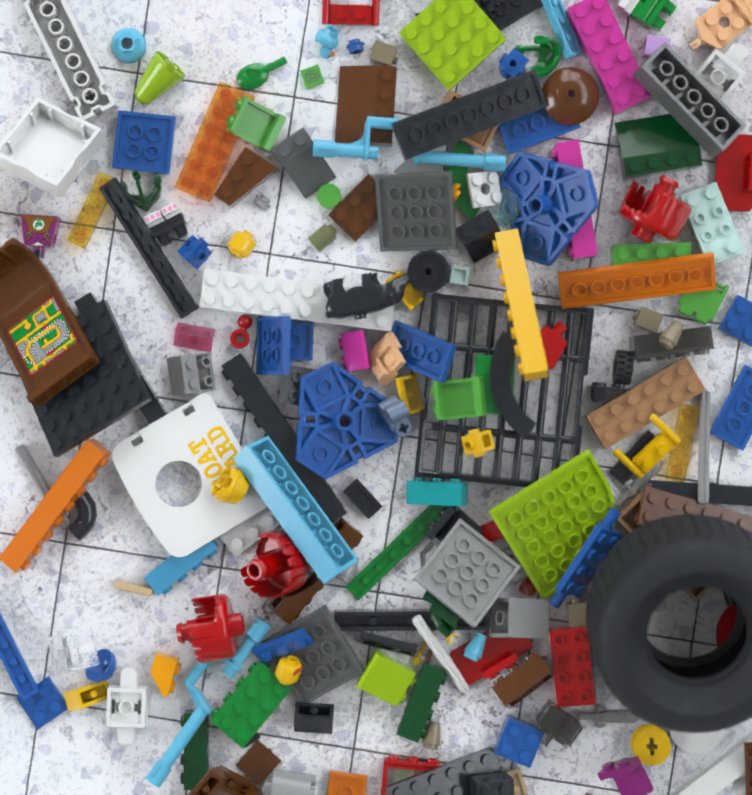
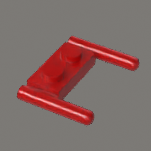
(350, 14)

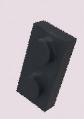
(362, 498)

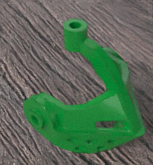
(543, 67)

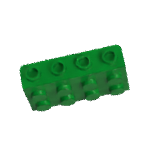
(249, 704)

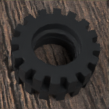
(623, 367)

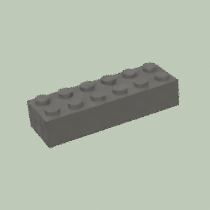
(689, 100)

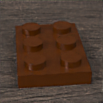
(357, 210)

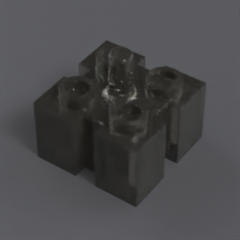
(558, 724)

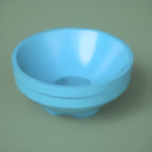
(132, 54)

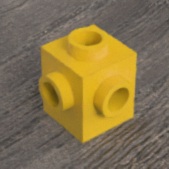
(477, 442)

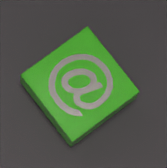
(312, 76)

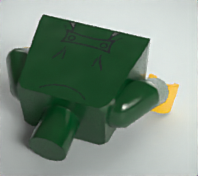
(442, 617)

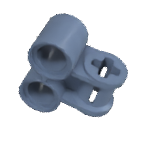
(396, 415)

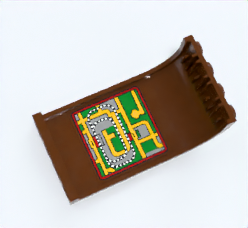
(39, 325)

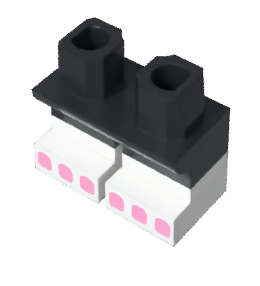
(159, 226)

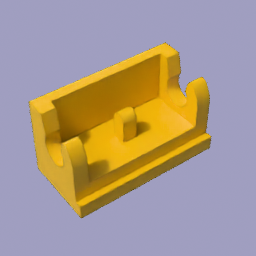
(412, 296)
(409, 393)

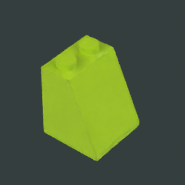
(386, 678)

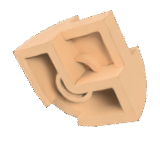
(386, 358)

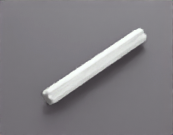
(440, 653)

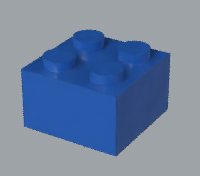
(518, 741)

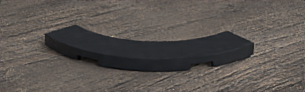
(502, 387)

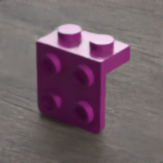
(628, 776)

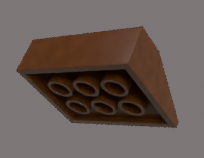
(365, 93)

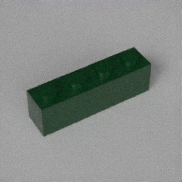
(420, 701)
(195, 754)

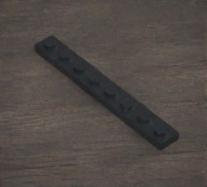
(148, 247)

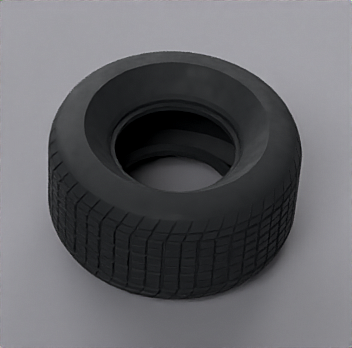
(630, 583)

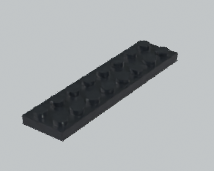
(469, 114)

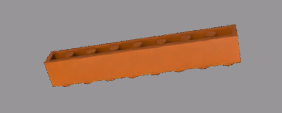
(55, 505)

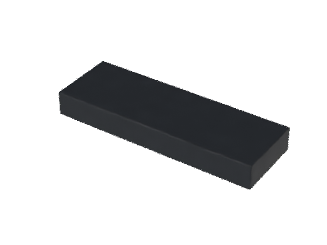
(620, 471)
(388, 643)

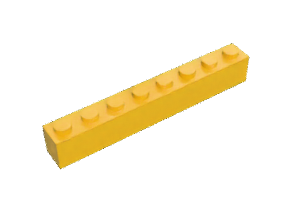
(521, 305)

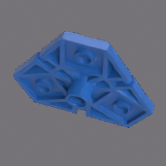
(549, 200)
(325, 444)

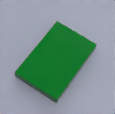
(482, 369)

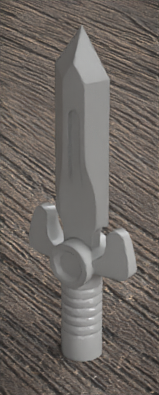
(638, 484)
(608, 716)

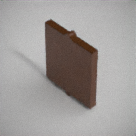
(258, 762)

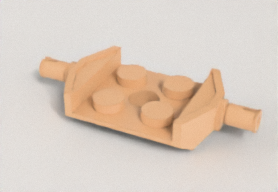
(712, 34)

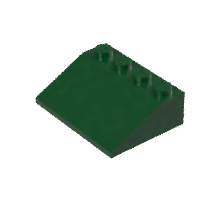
(655, 147)

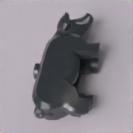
(363, 299)

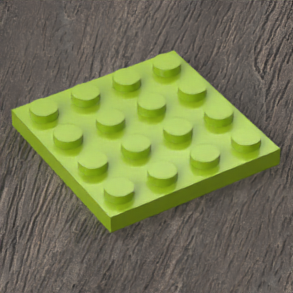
(452, 38)

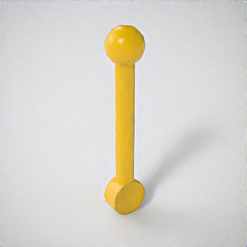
(416, 661)

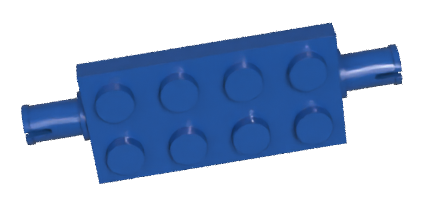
(585, 564)

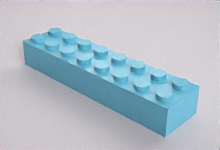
(295, 509)

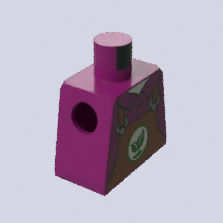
(40, 232)

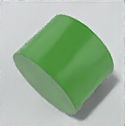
(329, 196)

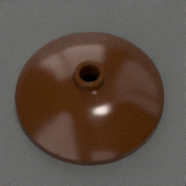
(568, 109)

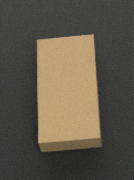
(133, 587)

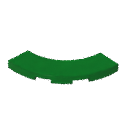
(459, 176)

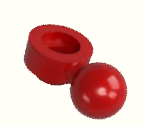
(244, 323)

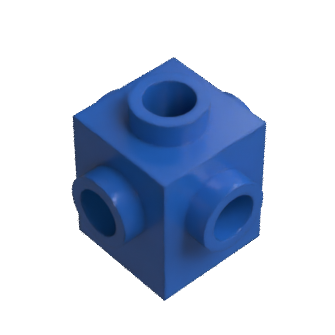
(513, 58)
(195, 251)

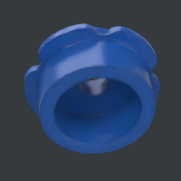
(355, 46)

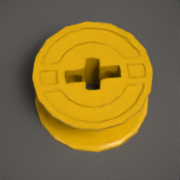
(660, 750)

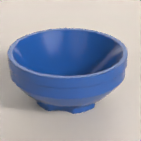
(97, 673)

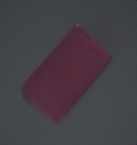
(194, 337)

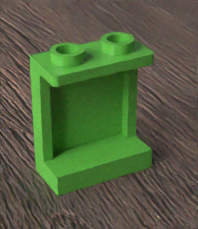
(255, 123)
(459, 398)

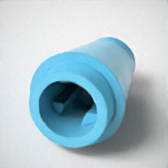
(475, 647)

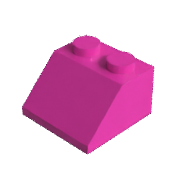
(354, 351)

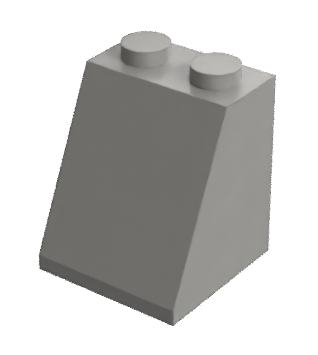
(519, 618)

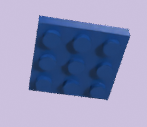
(144, 142)
(273, 345)

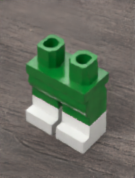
(647, 11)

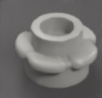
(262, 202)

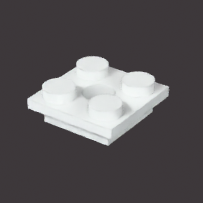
(490, 182)

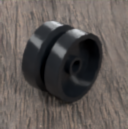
(439, 275)

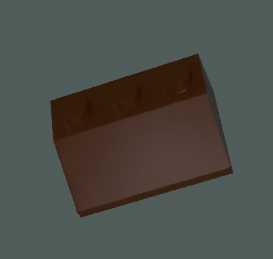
(522, 680)

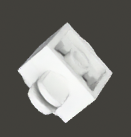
(722, 71)
(127, 705)

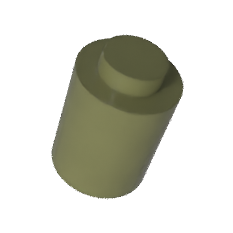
(323, 237)

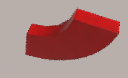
(725, 624)

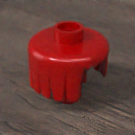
(655, 212)
(276, 567)
(213, 631)

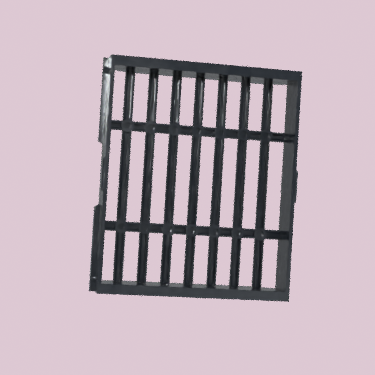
(461, 429)

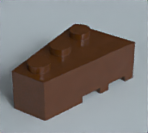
(244, 176)

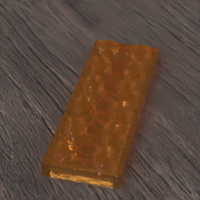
(211, 146)

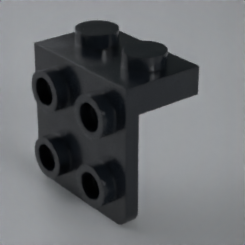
(449, 516)

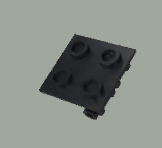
(598, 390)

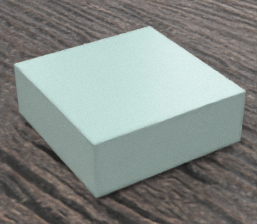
(459, 275)

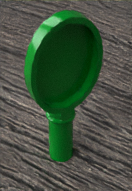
(256, 74)

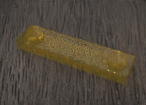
(90, 213)
(680, 454)

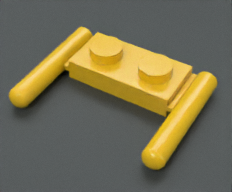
(652, 452)

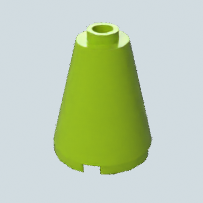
(158, 78)

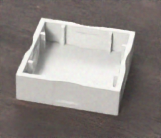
(49, 147)

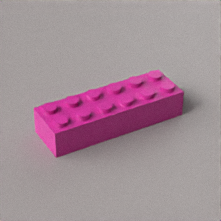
(607, 53)
(583, 243)

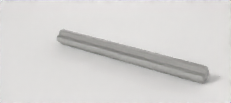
(704, 447)

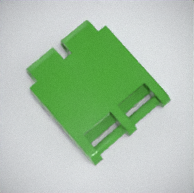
(703, 303)

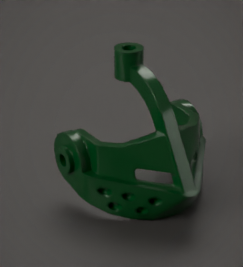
(147, 200)

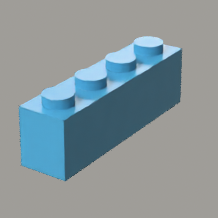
(175, 568)

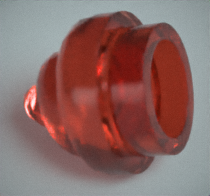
(527, 587)

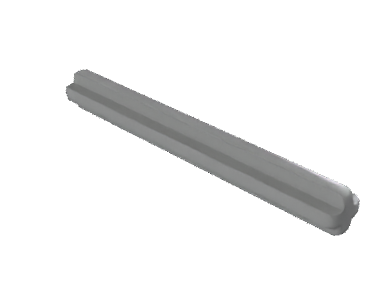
(37, 476)

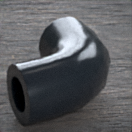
(86, 516)

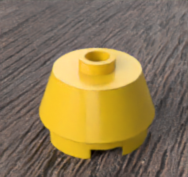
(231, 486)

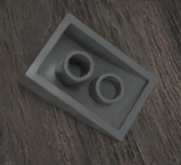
(306, 171)

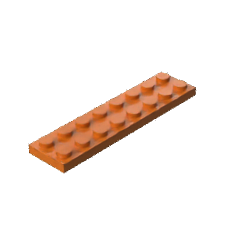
(637, 280)

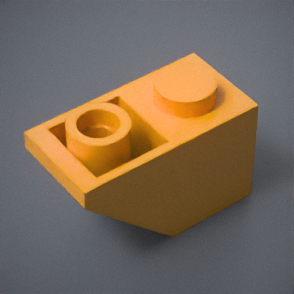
(164, 671)

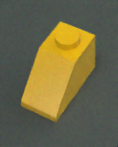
(86, 695)

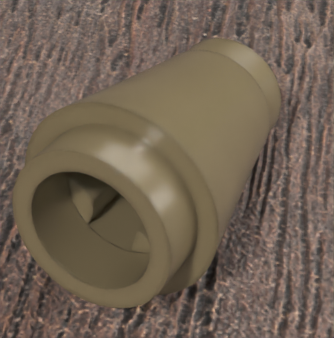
(671, 335)
(432, 736)

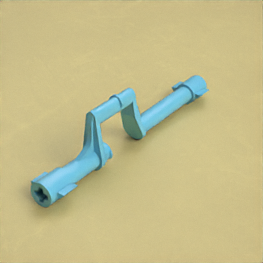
(362, 150)
(163, 766)

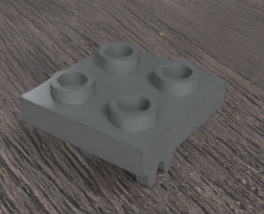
(290, 385)

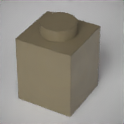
(384, 54)
(647, 319)
(576, 612)

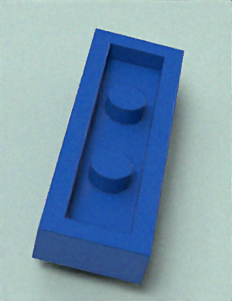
(282, 645)

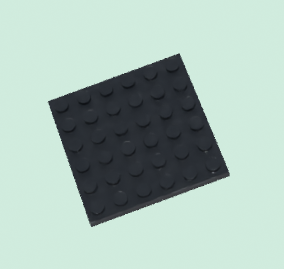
(99, 395)

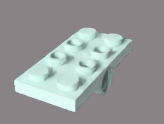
(712, 223)

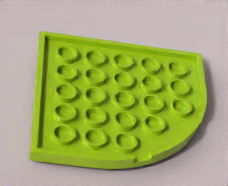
(554, 519)

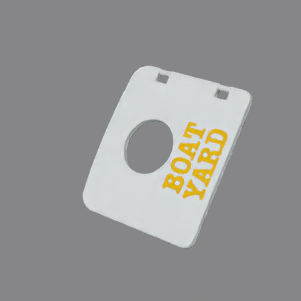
(206, 444)

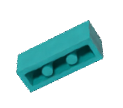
(437, 492)

